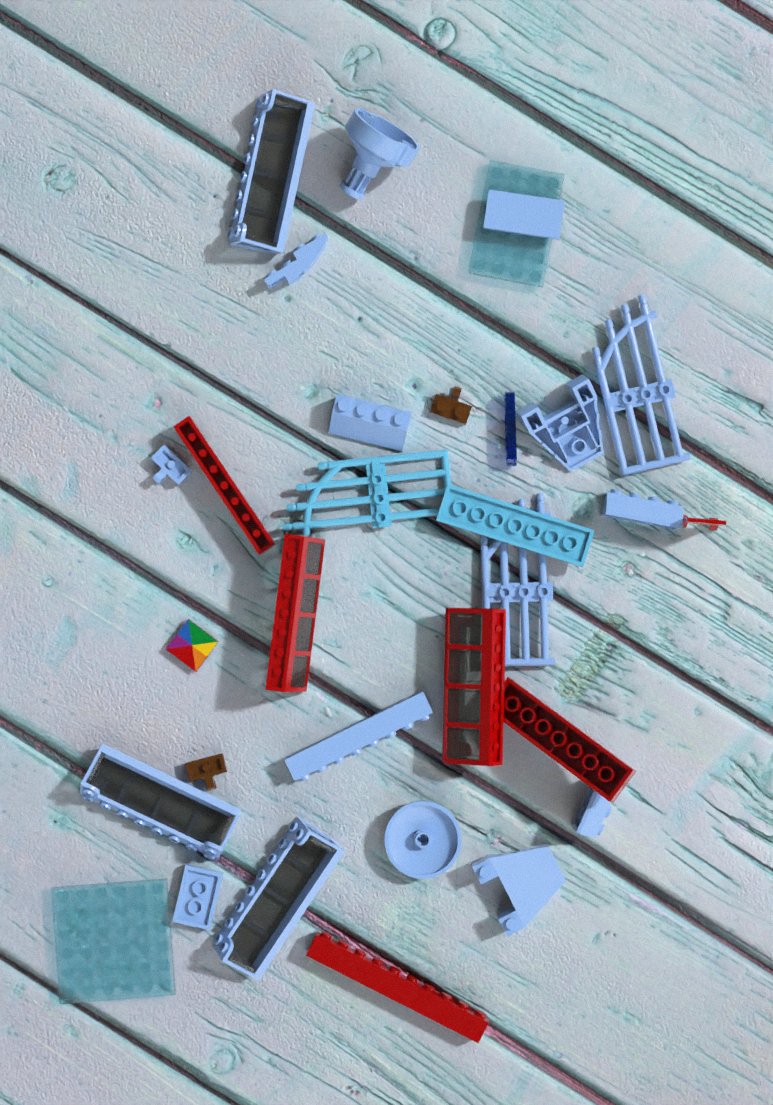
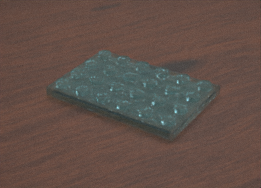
(513, 255)

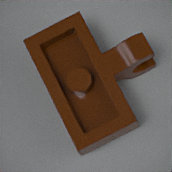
(451, 407)
(206, 769)

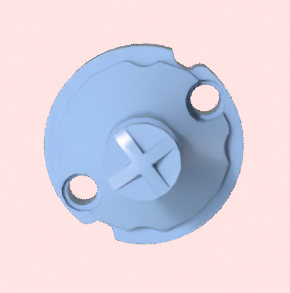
(377, 146)

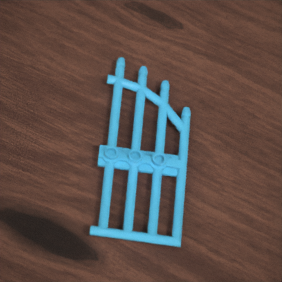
(377, 488)

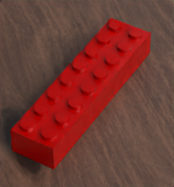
(565, 742)

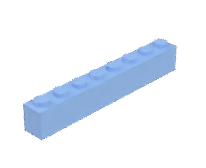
(358, 735)

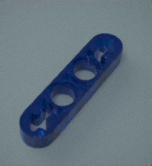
(510, 429)

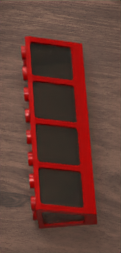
(295, 614)
(474, 686)

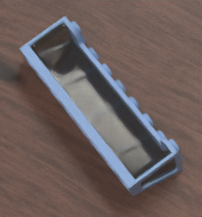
(271, 172)
(159, 802)
(277, 898)

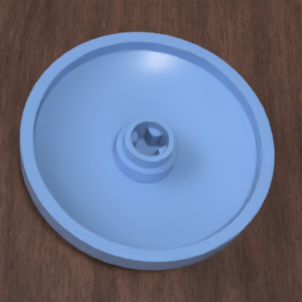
(423, 839)

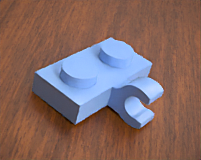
(169, 465)

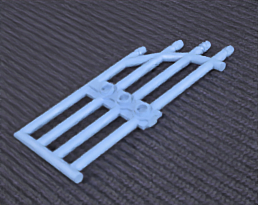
(637, 396)
(519, 592)

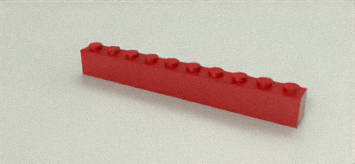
(397, 986)

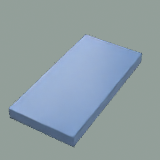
(523, 214)

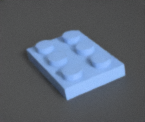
(197, 897)

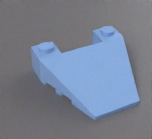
(570, 431)
(528, 878)

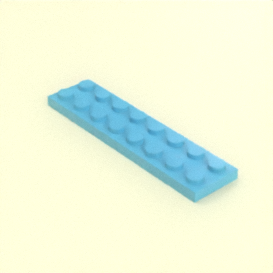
(515, 525)

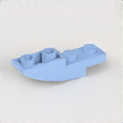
(305, 258)

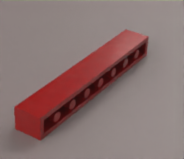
(224, 485)

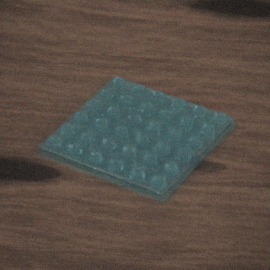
(113, 941)

